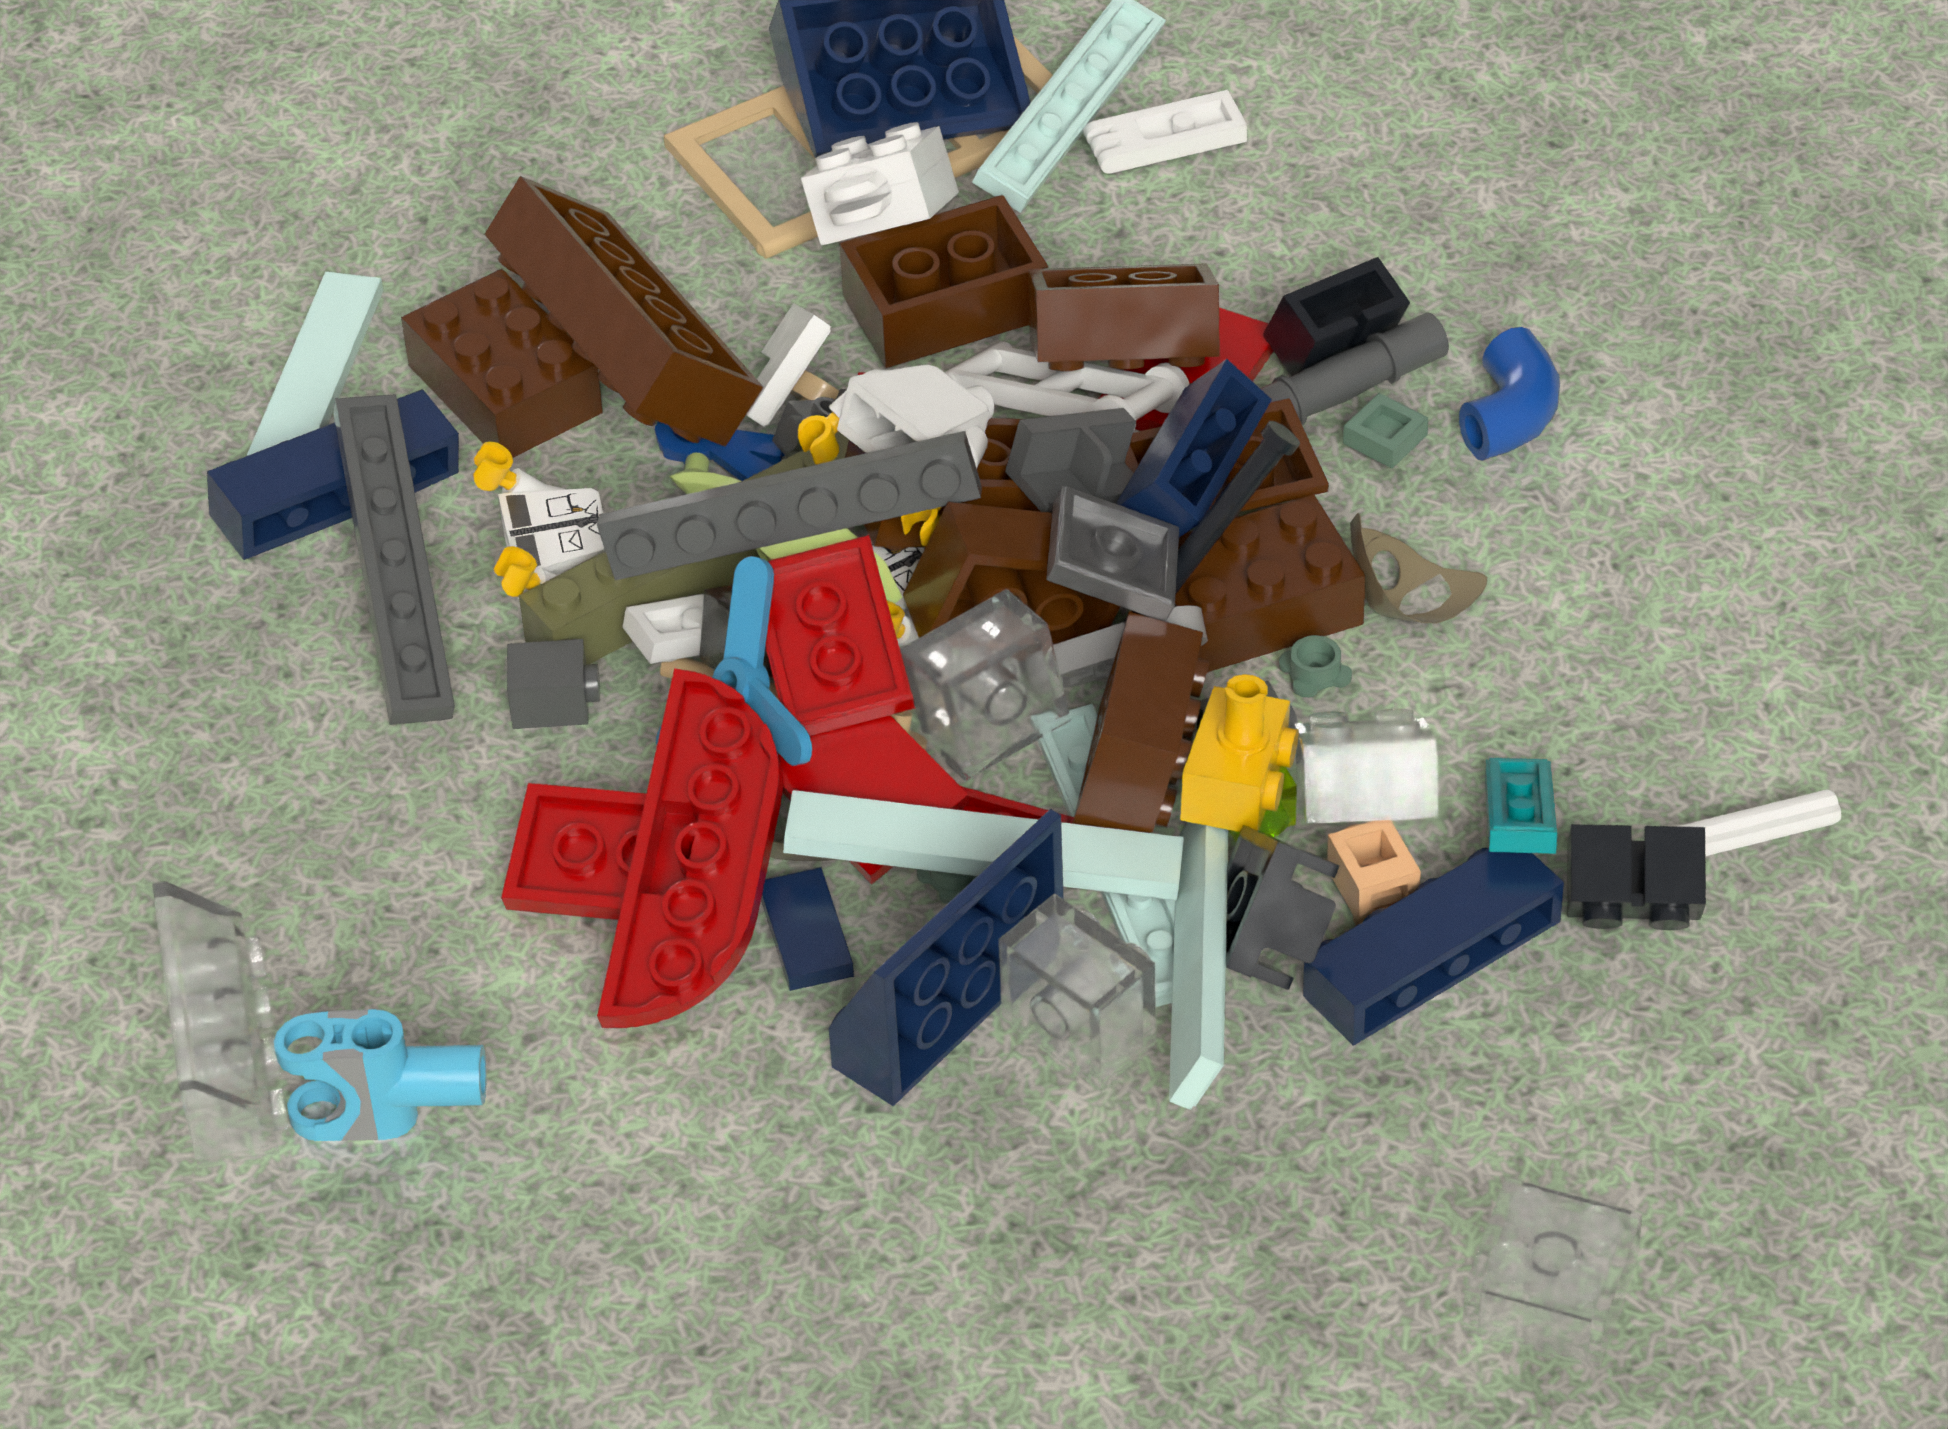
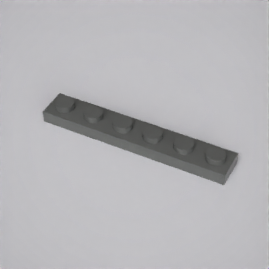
(789, 505)
(393, 560)

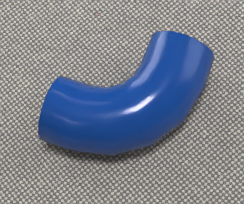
(1525, 398)

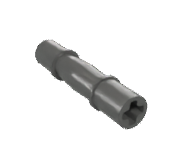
(1362, 367)

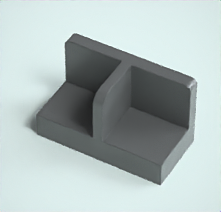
(1074, 452)

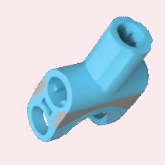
(373, 1075)

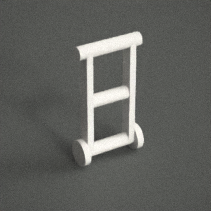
(1051, 396)

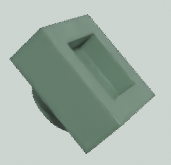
(1385, 430)

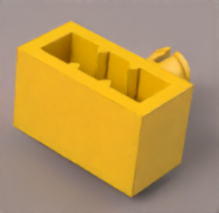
(1238, 757)

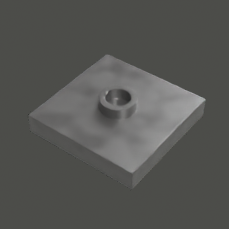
(1113, 553)

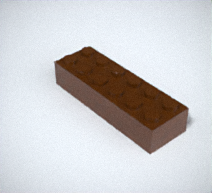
(622, 314)

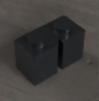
(1335, 315)
(1631, 879)

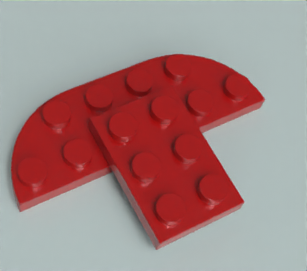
(667, 863)

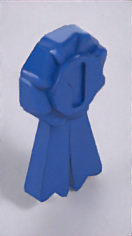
(742, 457)

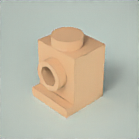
(1373, 867)

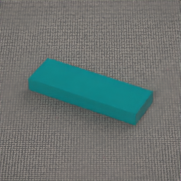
(1520, 805)

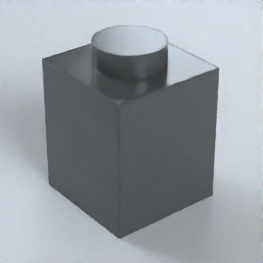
(550, 684)

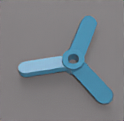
(744, 658)

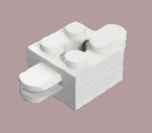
(879, 183)

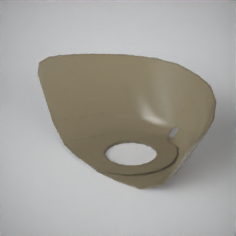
(1413, 571)

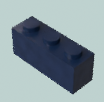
(1196, 448)

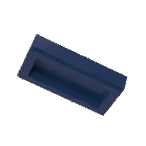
(806, 929)

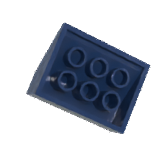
(897, 63)
(946, 973)

